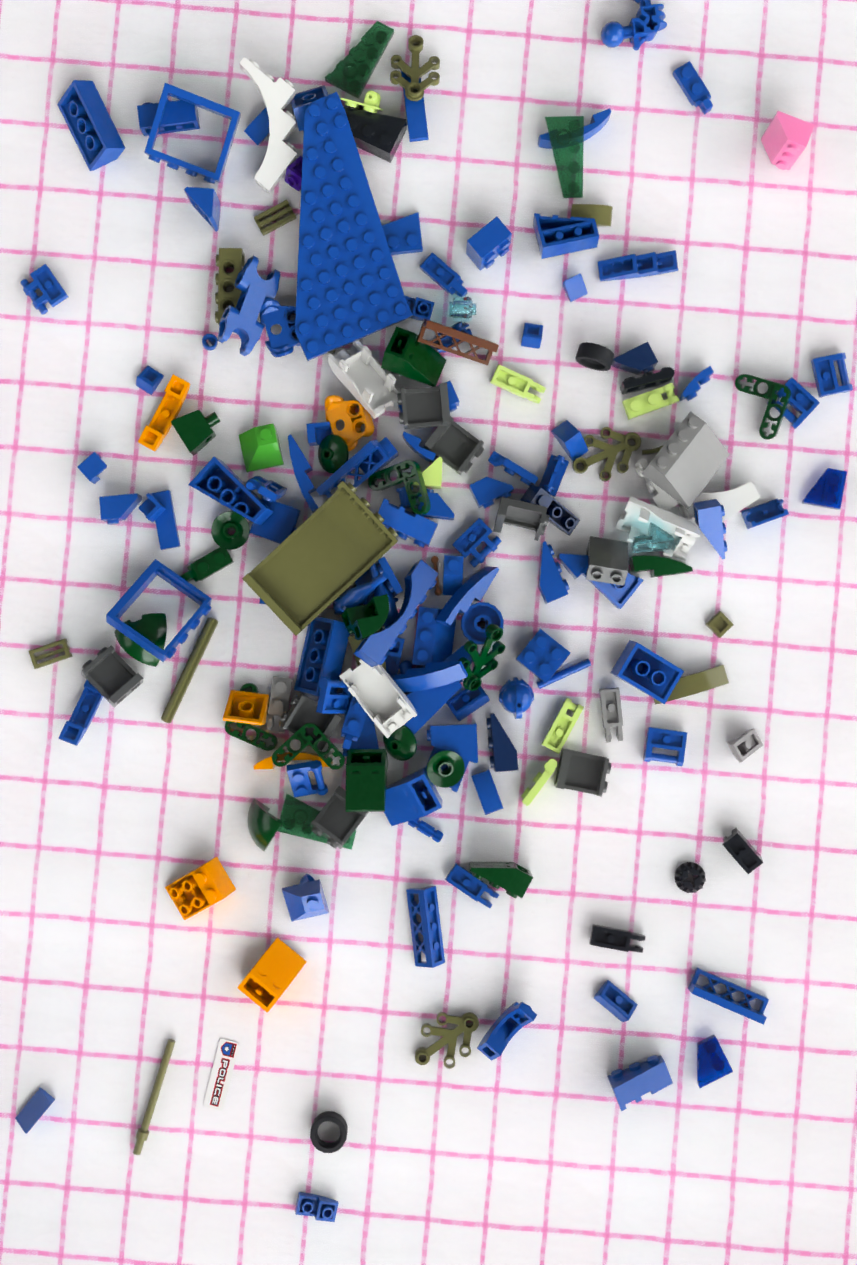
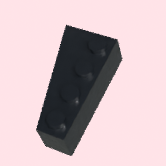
(376, 132)

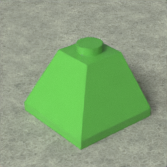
(261, 448)

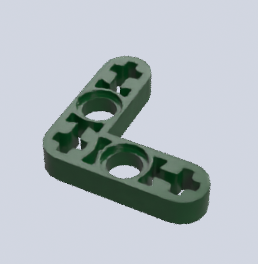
(771, 394)
(408, 479)
(235, 733)
(305, 741)

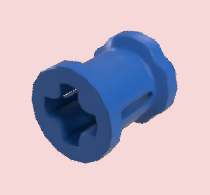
(404, 501)

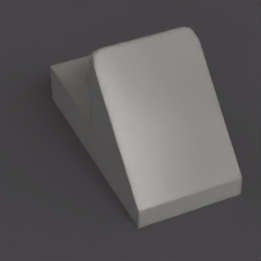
(745, 745)

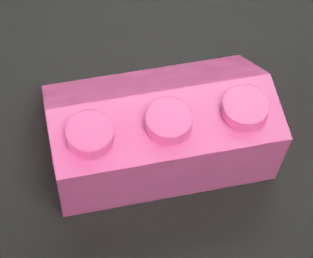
(786, 139)

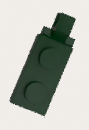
(208, 565)

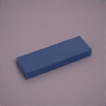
(166, 522)

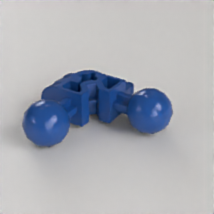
(640, 29)

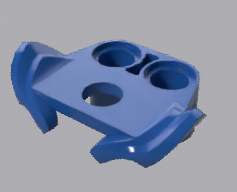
(272, 314)

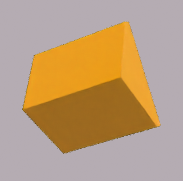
(246, 707)

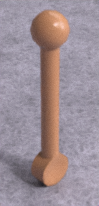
(434, 560)

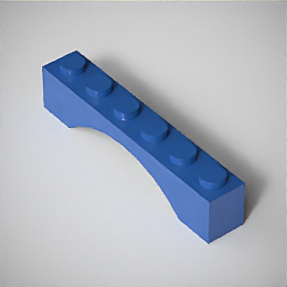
(417, 583)

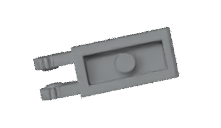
(279, 699)
(611, 712)

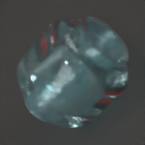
(462, 309)

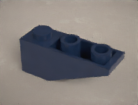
(558, 514)
(504, 752)

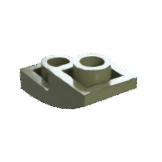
(601, 213)

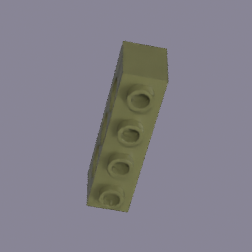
(227, 258)

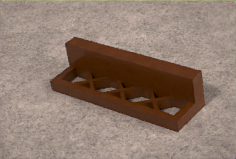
(462, 336)

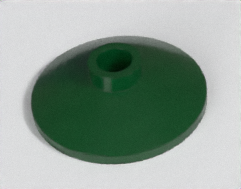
(332, 453)
(222, 525)
(401, 744)
(451, 774)

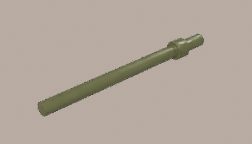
(143, 1132)

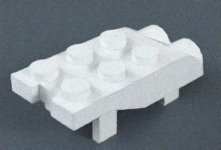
(365, 378)
(638, 519)
(379, 696)

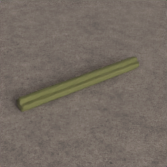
(189, 670)

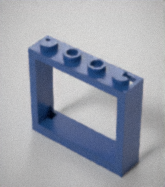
(174, 163)
(154, 569)

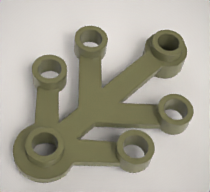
(415, 91)
(610, 452)
(449, 1037)

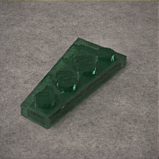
(357, 67)
(567, 142)
(297, 819)

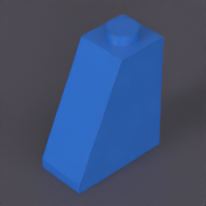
(457, 738)

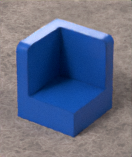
(317, 432)
(92, 467)
(152, 508)

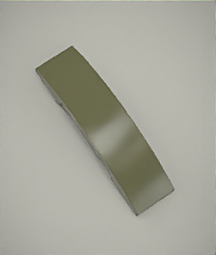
(698, 683)

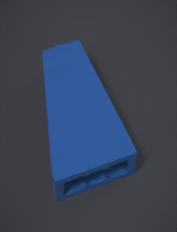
(428, 703)

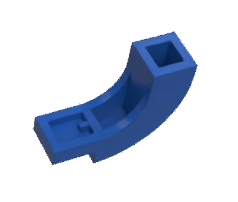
(505, 1028)

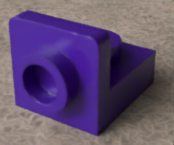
(294, 174)

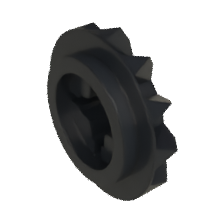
(682, 873)

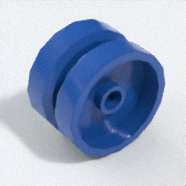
(476, 613)

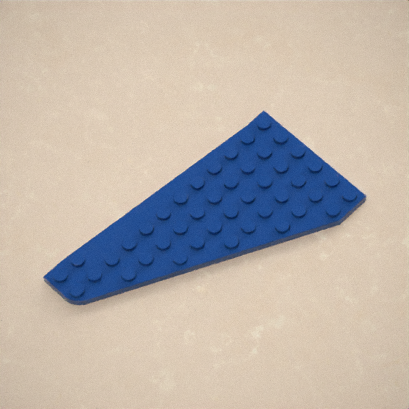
(344, 260)

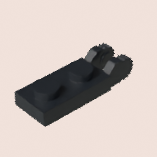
(647, 380)
(615, 938)

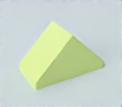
(432, 475)

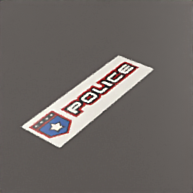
(221, 1074)

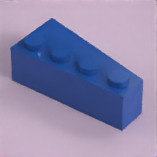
(228, 489)

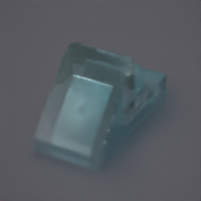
(657, 540)

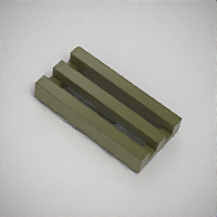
(285, 204)
(66, 648)

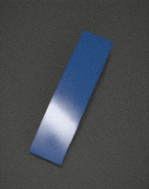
(415, 116)
(637, 266)
(301, 468)
(470, 591)
(432, 676)

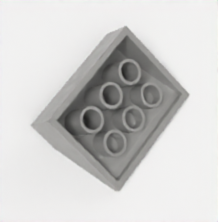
(687, 460)

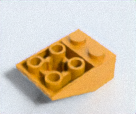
(200, 888)
(272, 974)

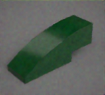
(658, 565)

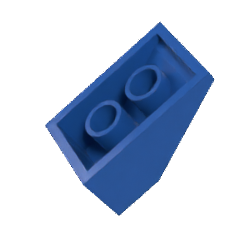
(647, 671)

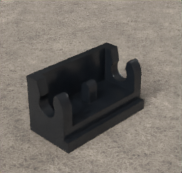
(742, 851)

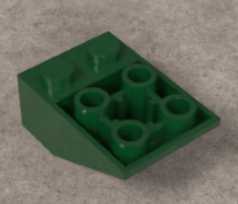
(412, 358)
(366, 780)
(507, 875)

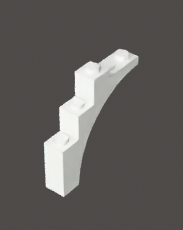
(281, 124)
(732, 500)

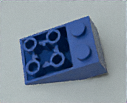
(411, 798)

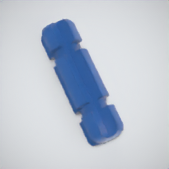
(426, 829)

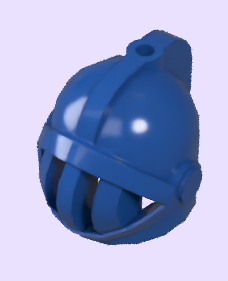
(516, 697)

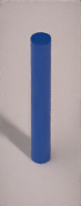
(566, 672)

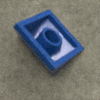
(206, 203)

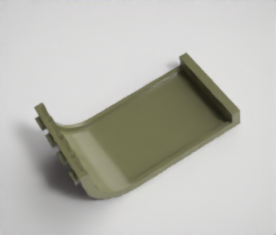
(321, 558)

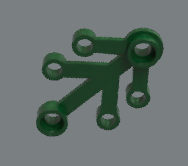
(474, 677)

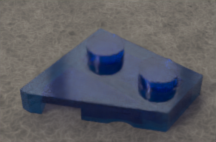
(827, 490)
(711, 1062)

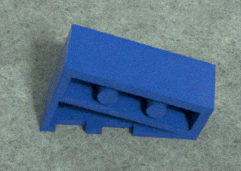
(408, 524)

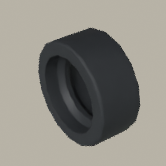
(594, 356)
(326, 1147)

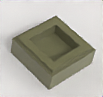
(719, 624)

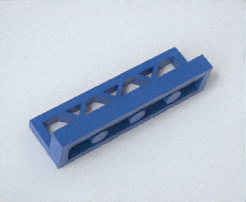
(353, 464)
(429, 927)
(728, 1003)

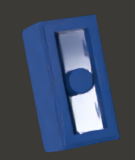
(467, 702)
(615, 1001)
(34, 1109)

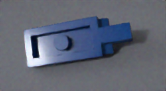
(693, 87)
(443, 275)
(512, 468)
(353, 723)

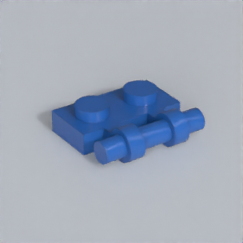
(49, 286)
(269, 489)
(472, 538)

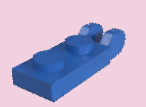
(470, 885)

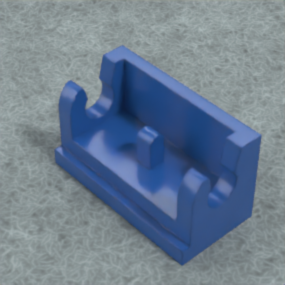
(764, 513)

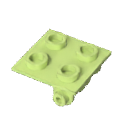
(370, 104)

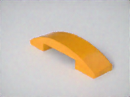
(167, 411)
(268, 764)

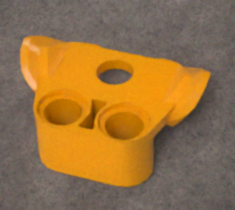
(337, 409)

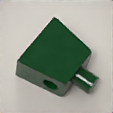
(196, 429)

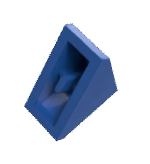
(570, 440)
(573, 563)

